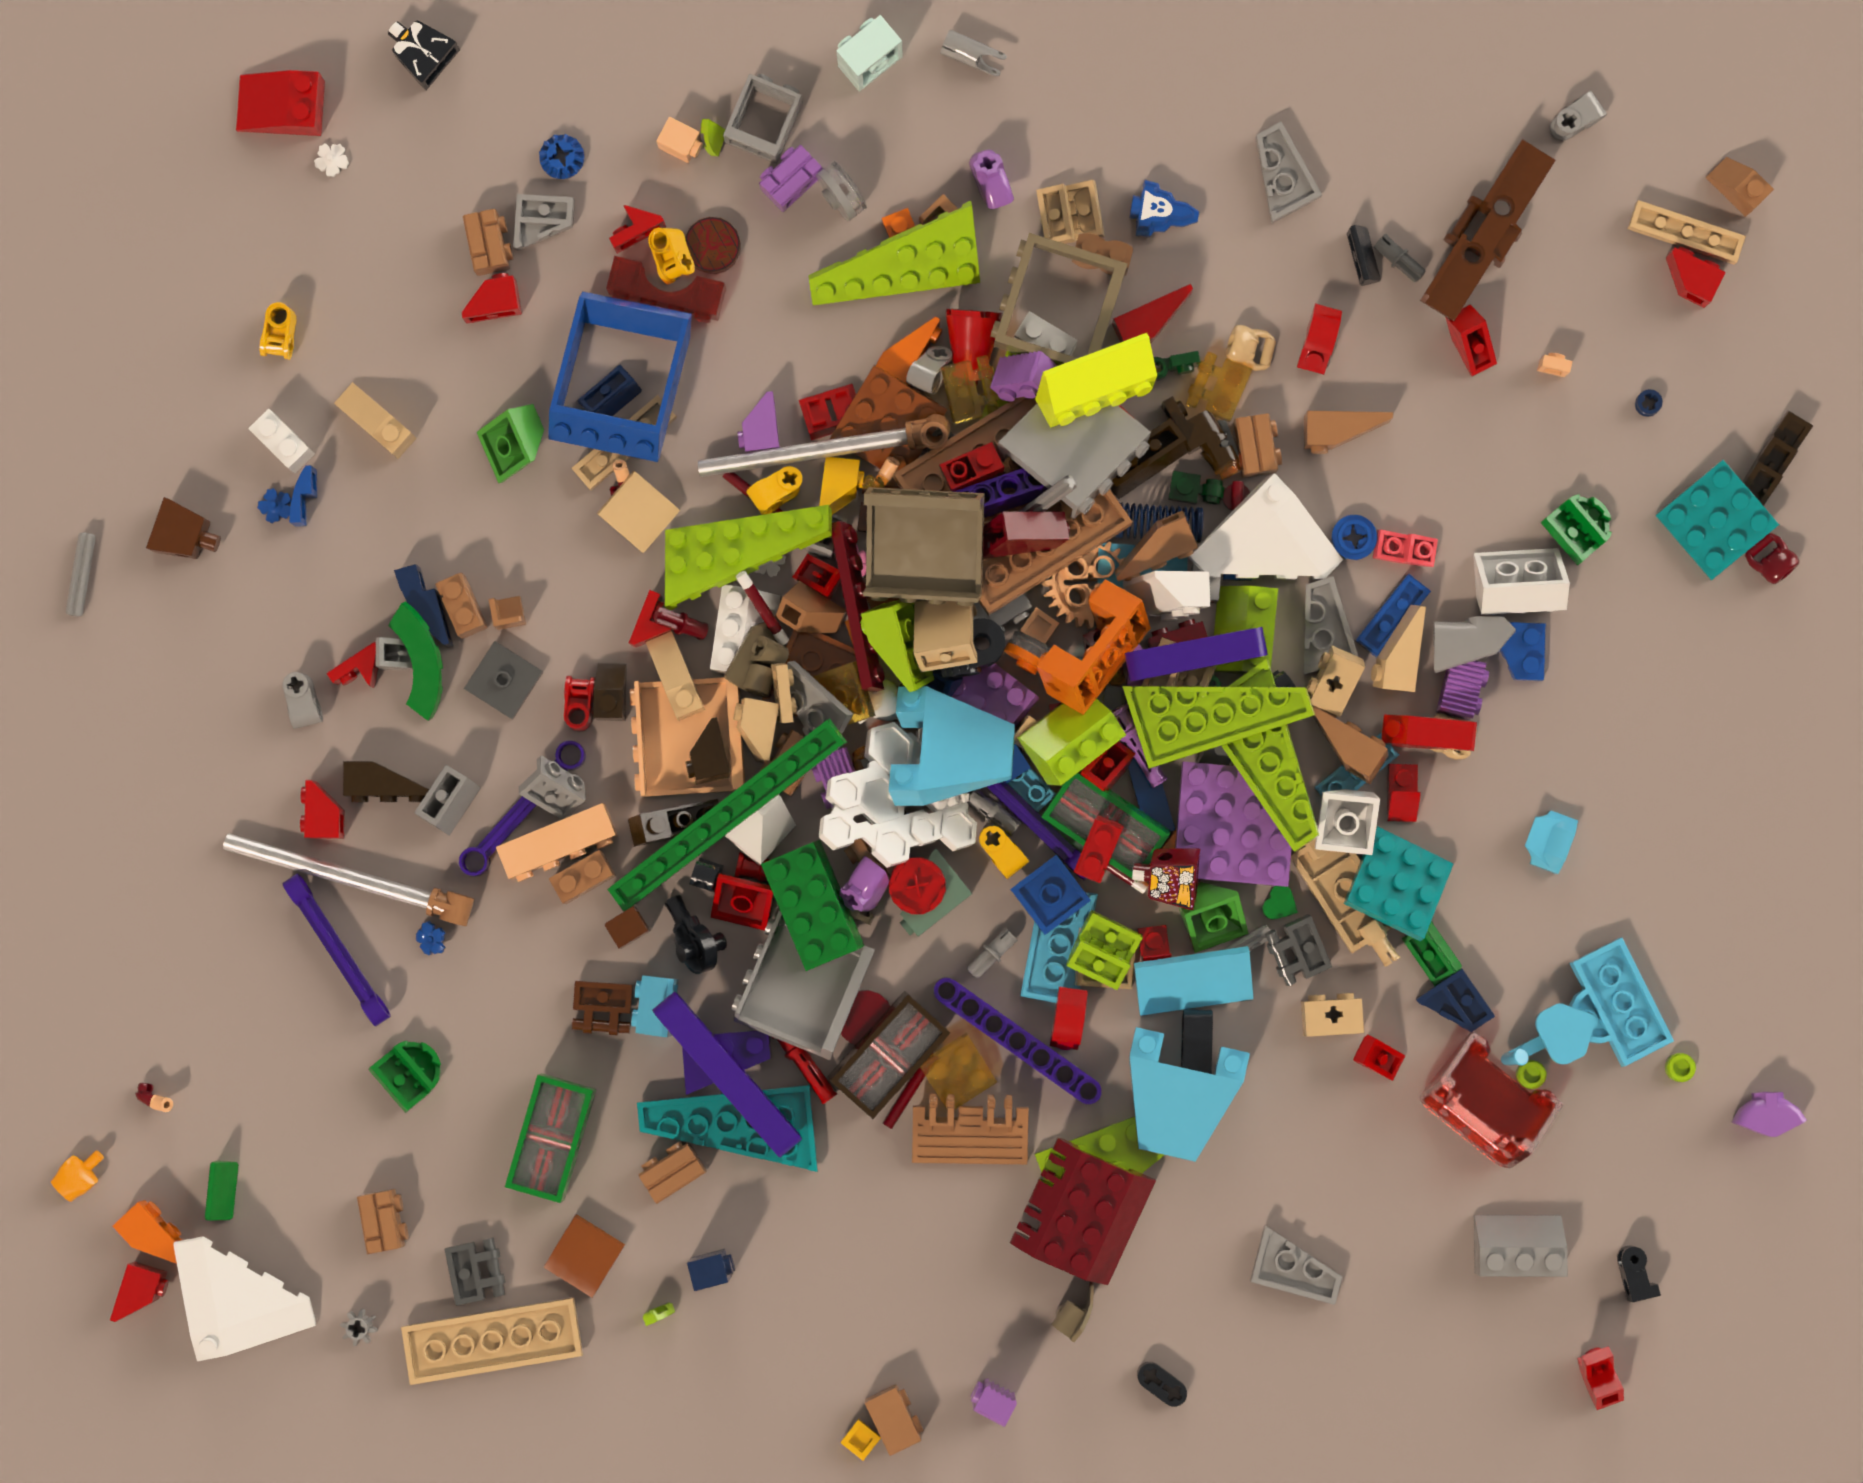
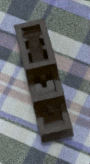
(1776, 456)

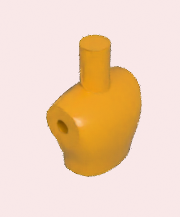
(76, 1177)

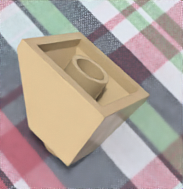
(757, 726)

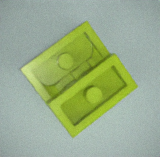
(1104, 950)

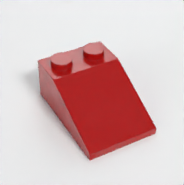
(281, 103)

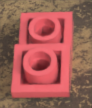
(1405, 549)

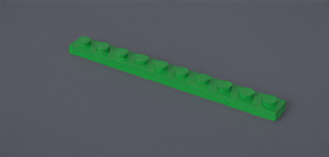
(727, 815)

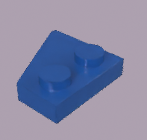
(1526, 651)

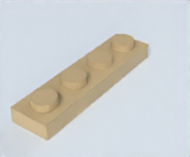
(1686, 232)
(598, 464)

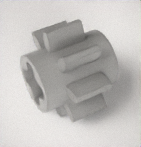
(352, 1332)

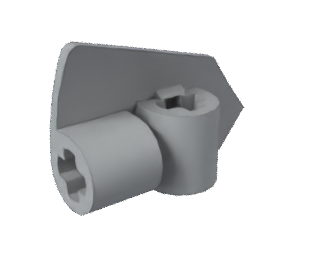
(1469, 640)

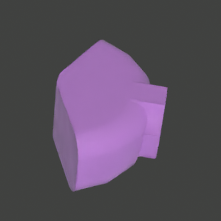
(991, 179)
(864, 886)
(1769, 1114)

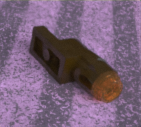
(1206, 434)

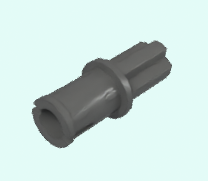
(1400, 258)

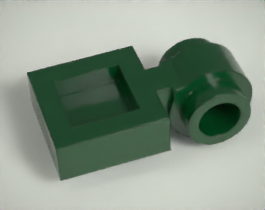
(1182, 363)
(1187, 487)

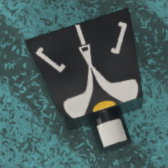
(422, 51)

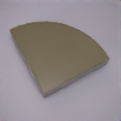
(865, 917)

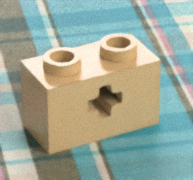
(1335, 696)
(1349, 1020)

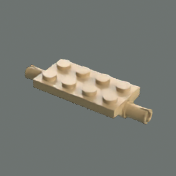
(1329, 880)

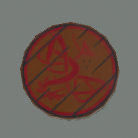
(713, 245)

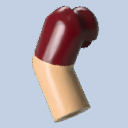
(621, 472)
(154, 1101)

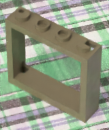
(1017, 276)

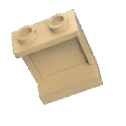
(943, 635)

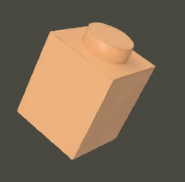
(679, 140)

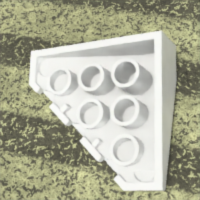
(1268, 537)
(232, 1305)

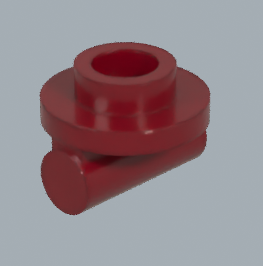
(1235, 494)

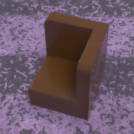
(627, 927)

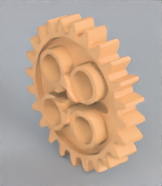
(1087, 569)

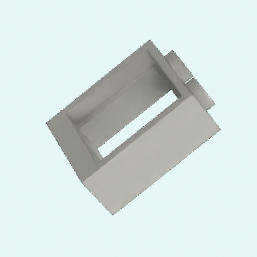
(753, 144)

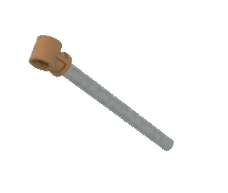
(914, 435)
(450, 906)

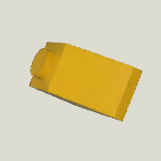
(840, 482)

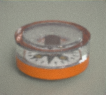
(1026, 651)

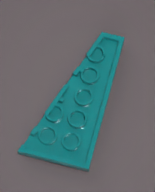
(719, 1125)

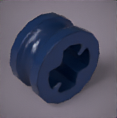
(1641, 398)

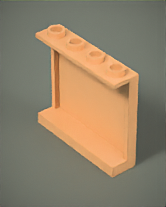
(667, 742)

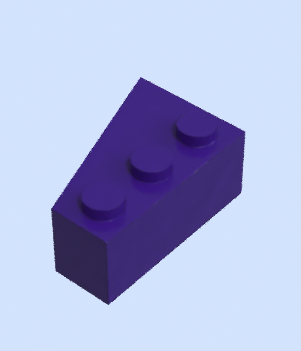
(746, 1048)

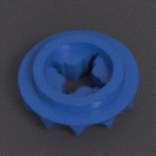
(573, 162)
(1362, 527)

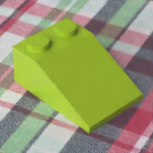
(892, 636)

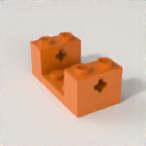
(1122, 627)

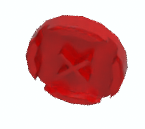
(917, 886)

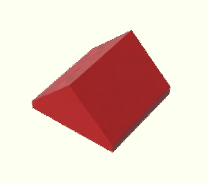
(742, 902)

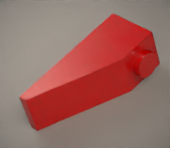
(1150, 317)
(1428, 733)

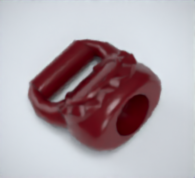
(1777, 563)

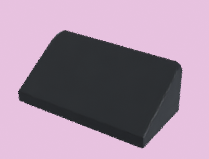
(1363, 255)

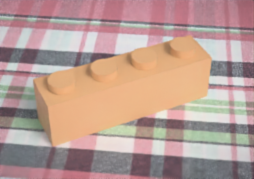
(557, 841)

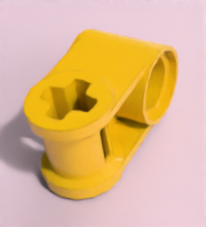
(670, 253)
(278, 334)
(772, 493)
(1006, 854)

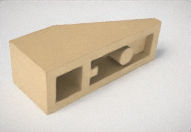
(375, 420)
(1399, 659)
(675, 676)

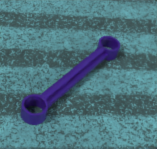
(513, 818)
(1037, 824)
(370, 1002)

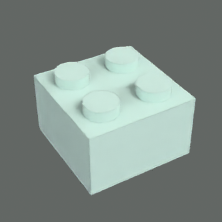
(869, 52)

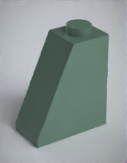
(955, 894)

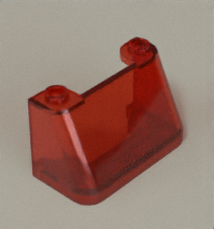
(1489, 1105)

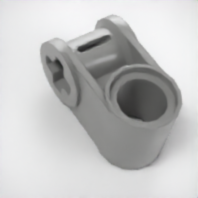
(1579, 115)
(927, 371)
(303, 705)

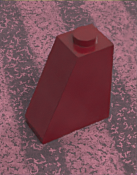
(1024, 533)

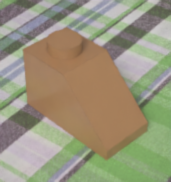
(1740, 185)

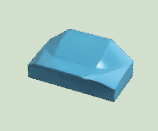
(1551, 841)

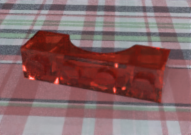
(700, 298)

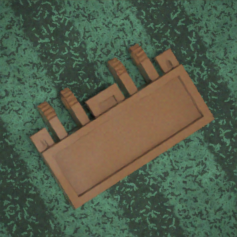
(970, 1135)

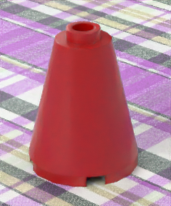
(971, 334)

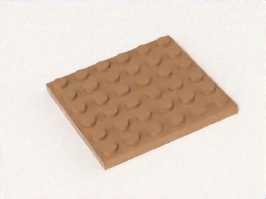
(1014, 575)

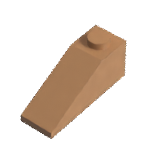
(1334, 428)

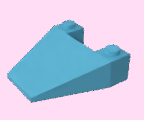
(959, 748)
(1178, 1105)

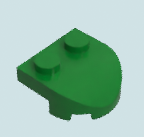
(1579, 526)
(408, 1072)

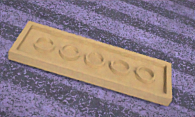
(492, 1341)

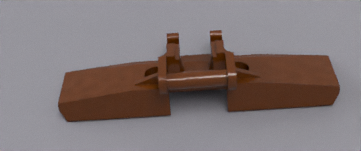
(1495, 235)

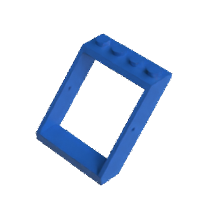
(606, 431)

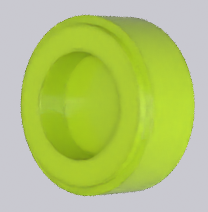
(1680, 1067)
(1531, 1075)

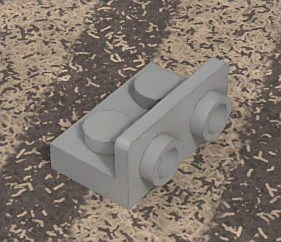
(554, 789)

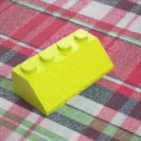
(1097, 381)

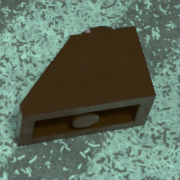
(610, 692)
(708, 756)

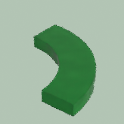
(424, 657)

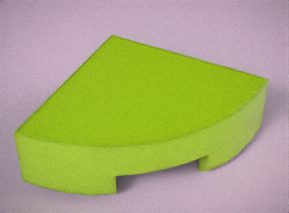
(713, 136)
(658, 1313)

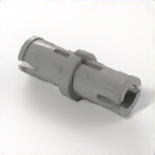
(994, 812)

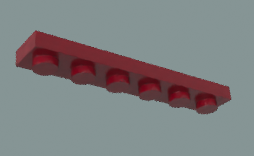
(850, 569)

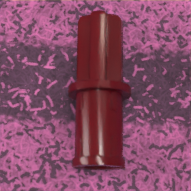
(681, 623)

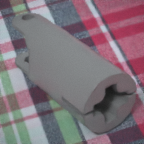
(970, 52)

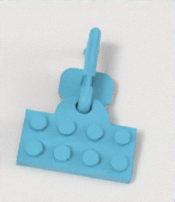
(1608, 1008)

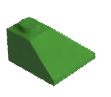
(512, 440)
(1215, 917)

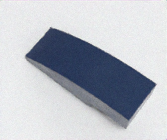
(424, 601)

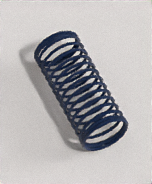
(1197, 518)

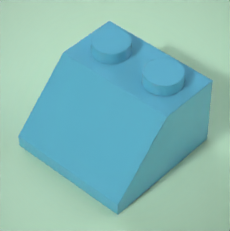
(651, 992)

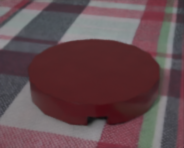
(863, 1015)

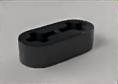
(1166, 1378)

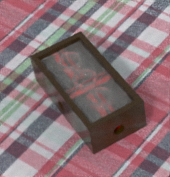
(888, 1055)

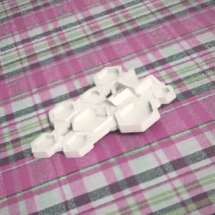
(867, 794)

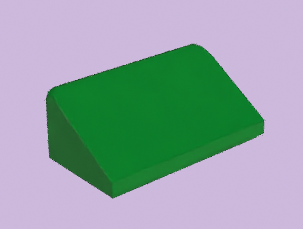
(1433, 955)
(221, 1190)

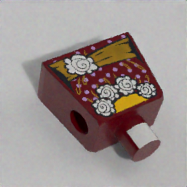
(1171, 876)

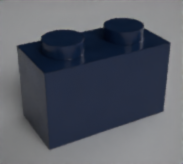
(710, 1269)

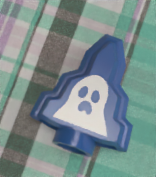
(1158, 211)

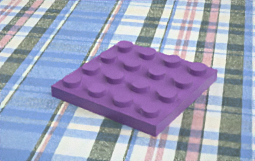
(1229, 827)

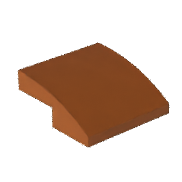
(584, 1255)

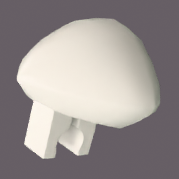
(884, 702)

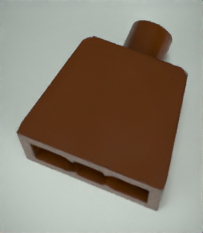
(181, 532)

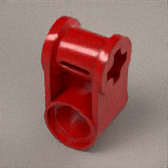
(579, 699)

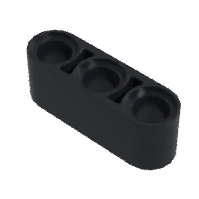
(1197, 1040)

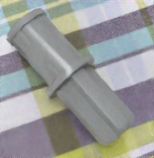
(991, 953)

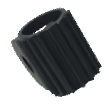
(993, 632)

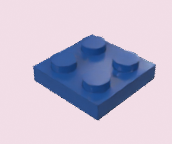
(1050, 894)

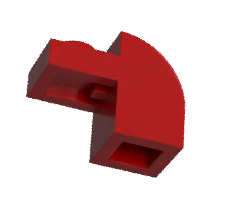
(1320, 339)
(1069, 1018)
(1600, 1377)

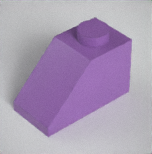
(760, 426)

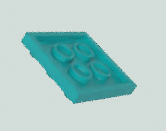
(1717, 519)
(1399, 884)

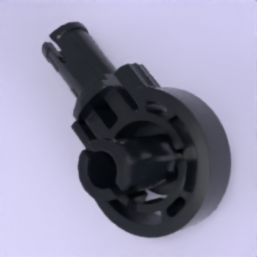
(693, 940)

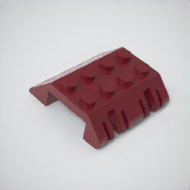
(1084, 1214)

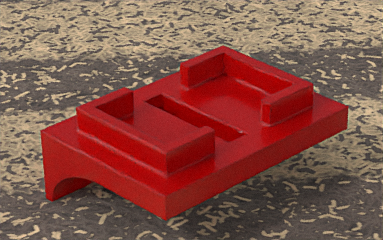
(817, 413)

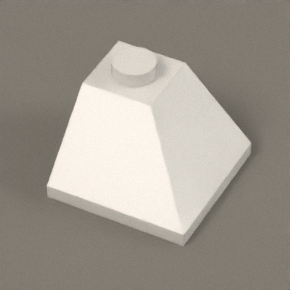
(1347, 821)
(763, 830)

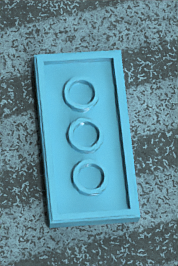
(1048, 956)
(1193, 980)

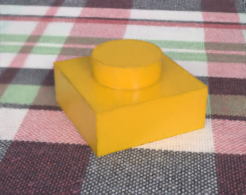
(860, 1439)

